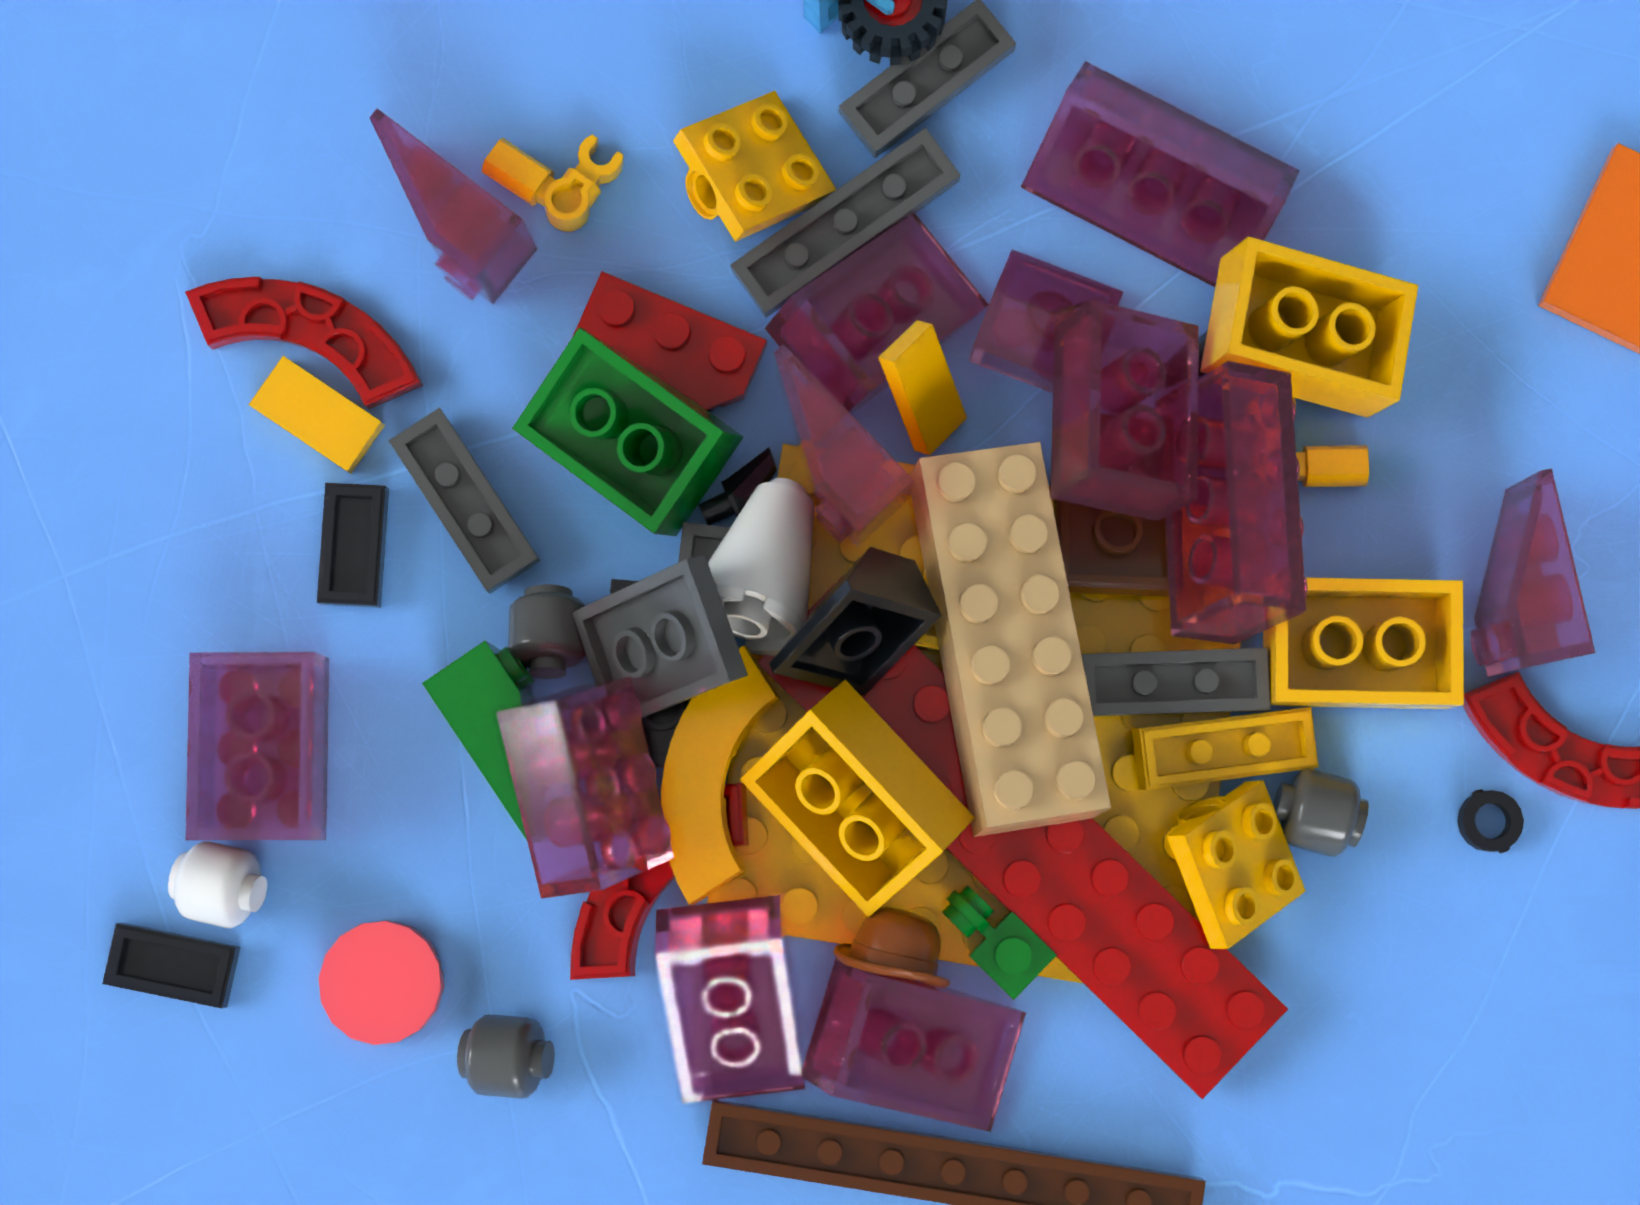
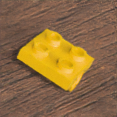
(751, 167)
(1235, 862)

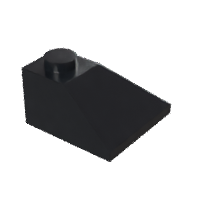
(861, 624)

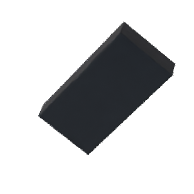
(353, 545)
(171, 965)

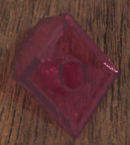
(1022, 315)

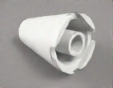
(767, 566)

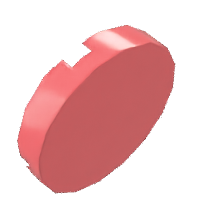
(381, 982)

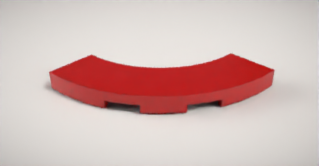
(307, 318)
(1550, 753)
(614, 917)

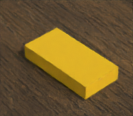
(923, 387)
(317, 414)

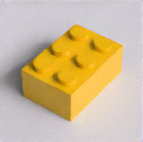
(1315, 318)
(1371, 646)
(857, 798)

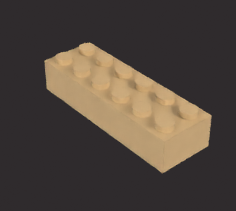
(1008, 639)

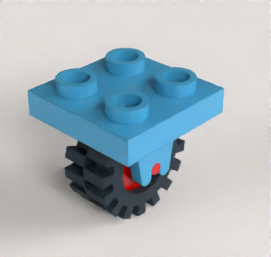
(882, 26)

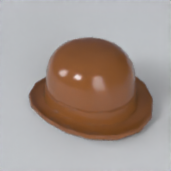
(897, 946)

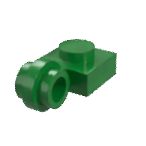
(1010, 950)

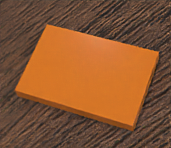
(1600, 265)

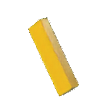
(1224, 748)

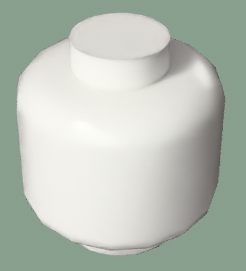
(217, 884)

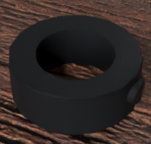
(1512, 814)

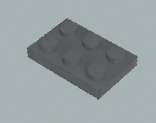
(664, 635)

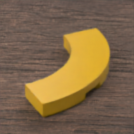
(697, 777)

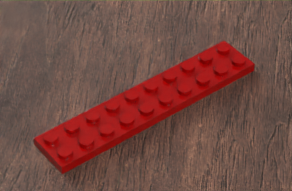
(1086, 901)

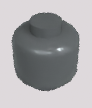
(544, 631)
(1321, 812)
(505, 1056)

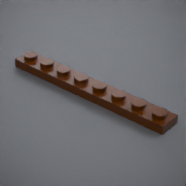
(926, 1164)

